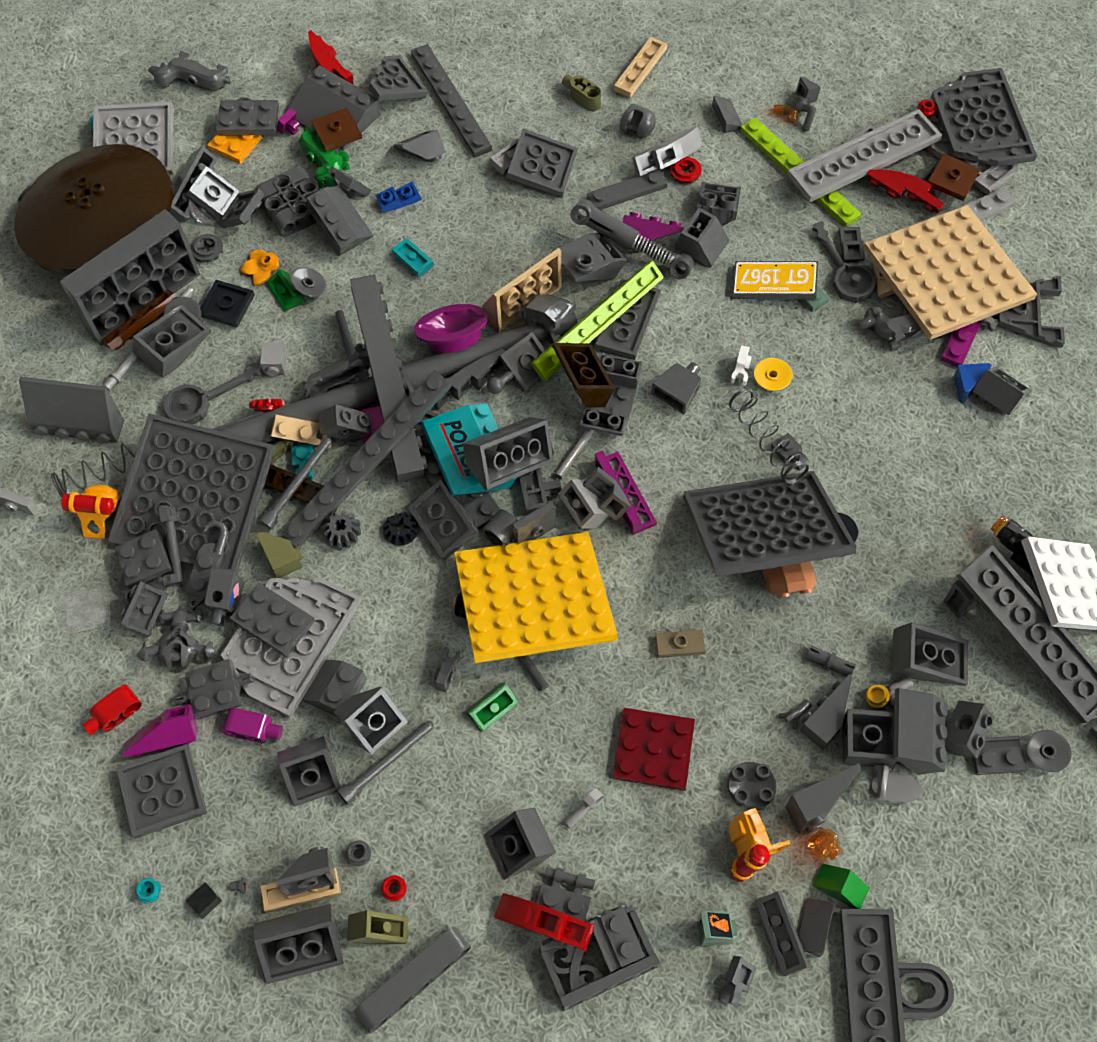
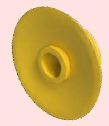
(776, 368)

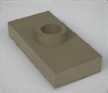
(680, 643)

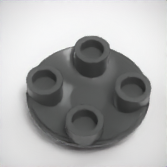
(751, 785)

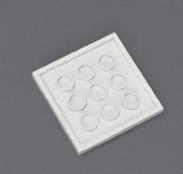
(1065, 581)

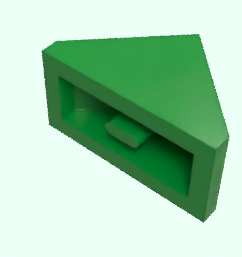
(841, 885)

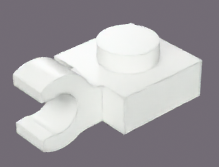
(742, 362)

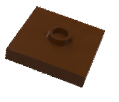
(336, 129)
(953, 177)

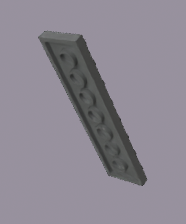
(1028, 626)

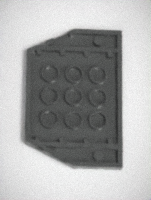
(983, 119)

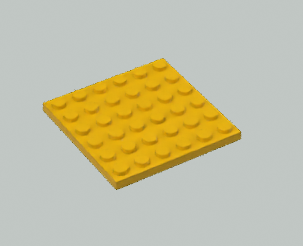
(534, 597)

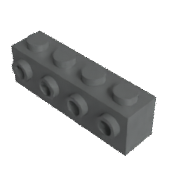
(194, 166)

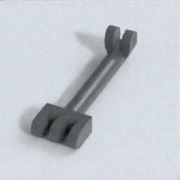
(168, 516)

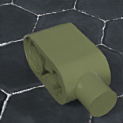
(583, 91)

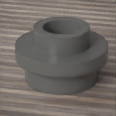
(584, 263)
(353, 847)

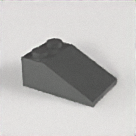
(169, 340)
(929, 655)
(813, 804)

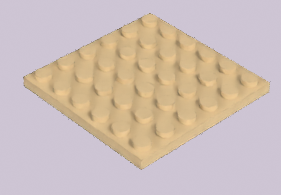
(949, 271)

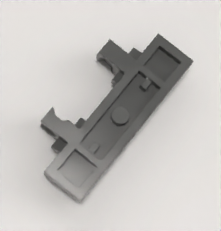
(537, 490)

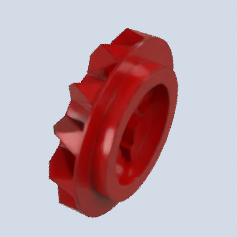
(686, 163)
(266, 404)

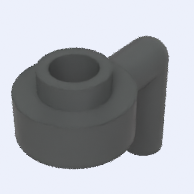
(801, 104)

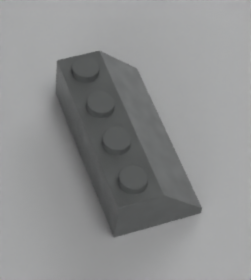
(509, 452)

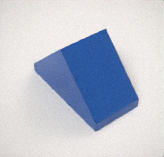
(967, 377)

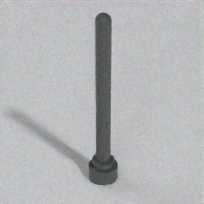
(270, 516)
(350, 791)

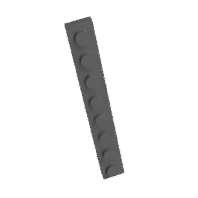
(451, 100)

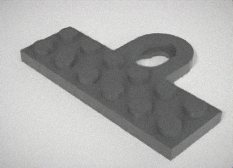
(876, 978)

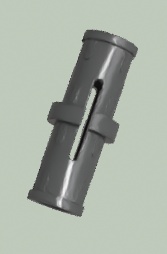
(830, 661)

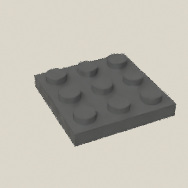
(542, 163)
(161, 791)

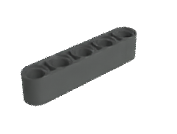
(412, 979)

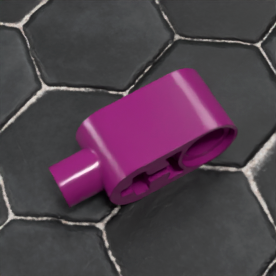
(250, 726)

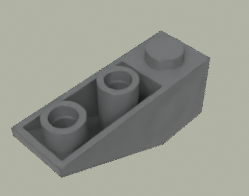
(828, 718)

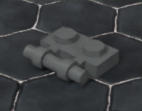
(568, 902)

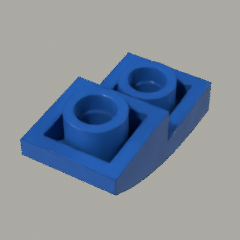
(394, 199)

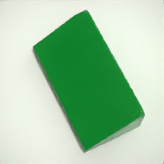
(284, 291)
(492, 706)

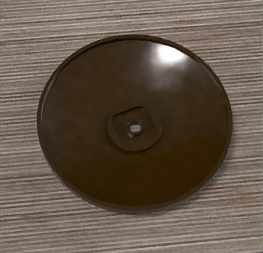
(66, 228)

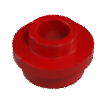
(927, 107)
(393, 880)

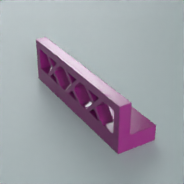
(630, 516)

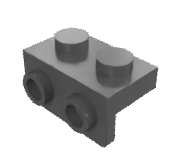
(144, 608)

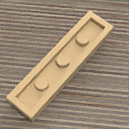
(640, 67)

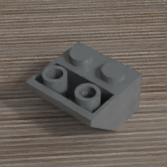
(703, 238)

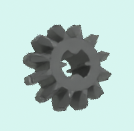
(344, 536)

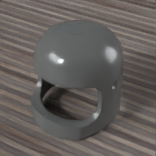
(642, 117)

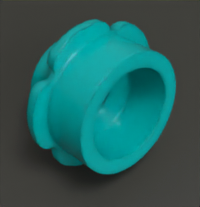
(145, 884)

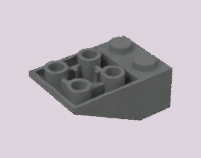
(605, 255)

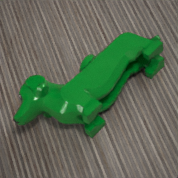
(316, 154)

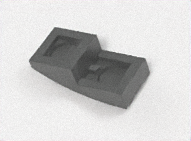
(851, 244)

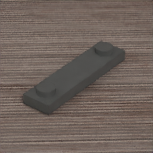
(627, 190)

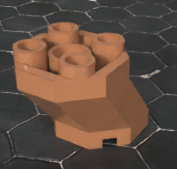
(789, 579)

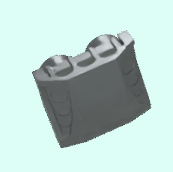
(719, 201)
(547, 311)

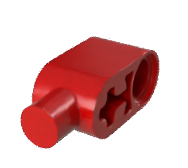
(112, 710)

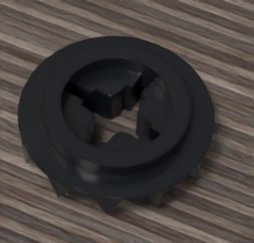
(406, 535)

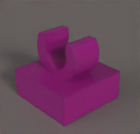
(288, 122)

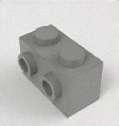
(582, 504)

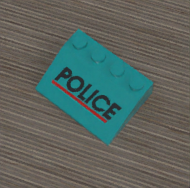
(446, 437)

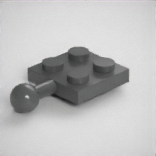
(518, 366)

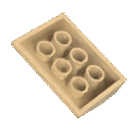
(541, 278)

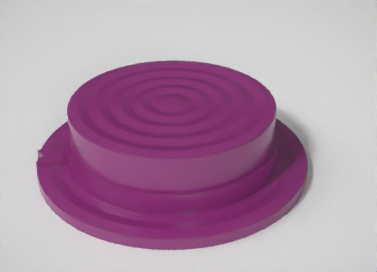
(451, 327)

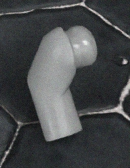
(905, 683)

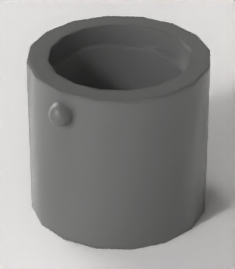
(500, 528)

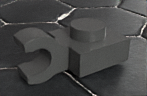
(792, 449)
(444, 674)
(739, 978)

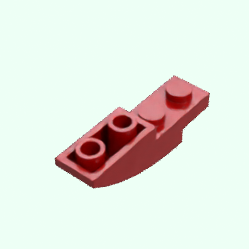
(325, 56)
(898, 183)
(544, 921)

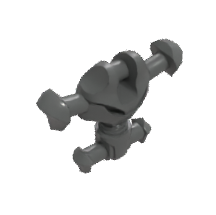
(178, 645)

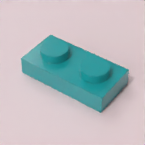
(412, 257)

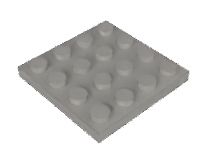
(137, 125)

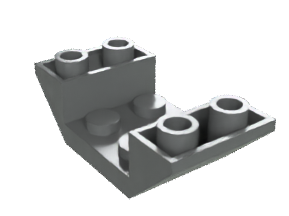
(615, 416)

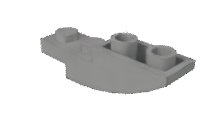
(668, 152)

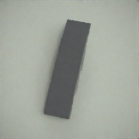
(473, 375)

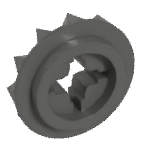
(198, 247)

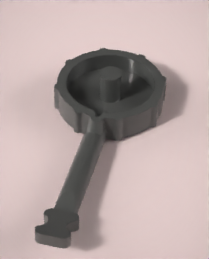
(853, 280)
(190, 403)

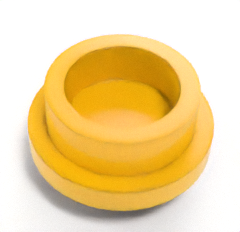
(877, 696)

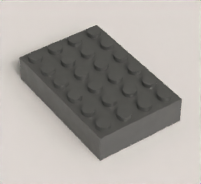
(131, 275)

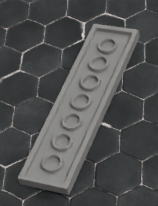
(863, 154)

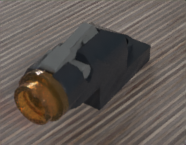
(1011, 535)

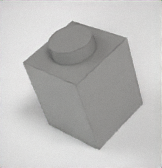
(273, 359)

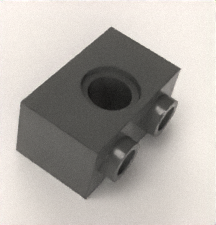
(344, 423)
(968, 729)

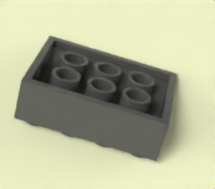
(327, 93)
(71, 410)

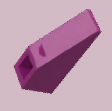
(652, 228)
(169, 729)

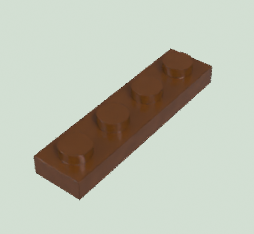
(134, 325)

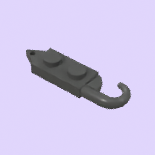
(208, 557)

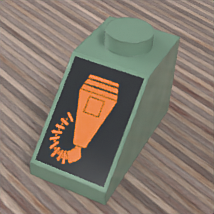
(715, 928)

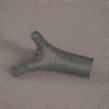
(796, 713)

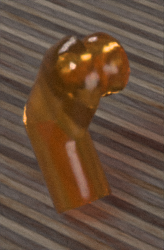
(786, 110)

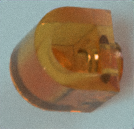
(824, 845)

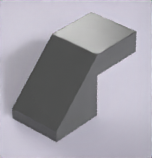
(608, 490)

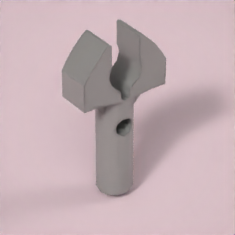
(590, 801)

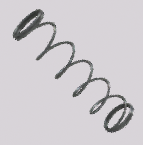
(793, 464)
(59, 486)

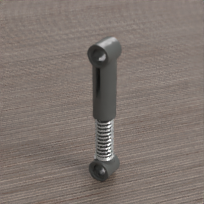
(629, 238)

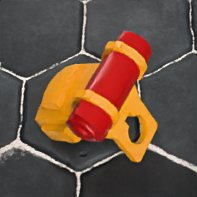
(94, 504)
(751, 844)

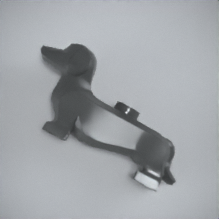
(191, 72)
(890, 329)
(339, 373)

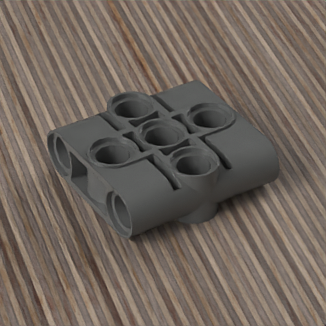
(287, 198)

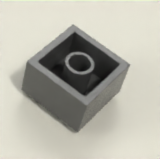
(868, 738)

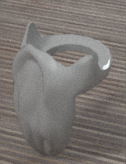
(894, 786)

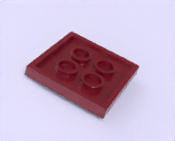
(654, 749)

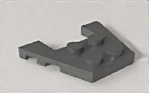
(1027, 317)

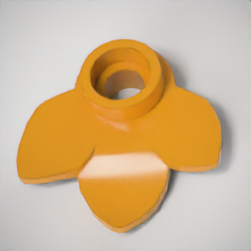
(260, 266)

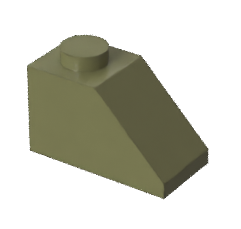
(281, 554)
(377, 928)

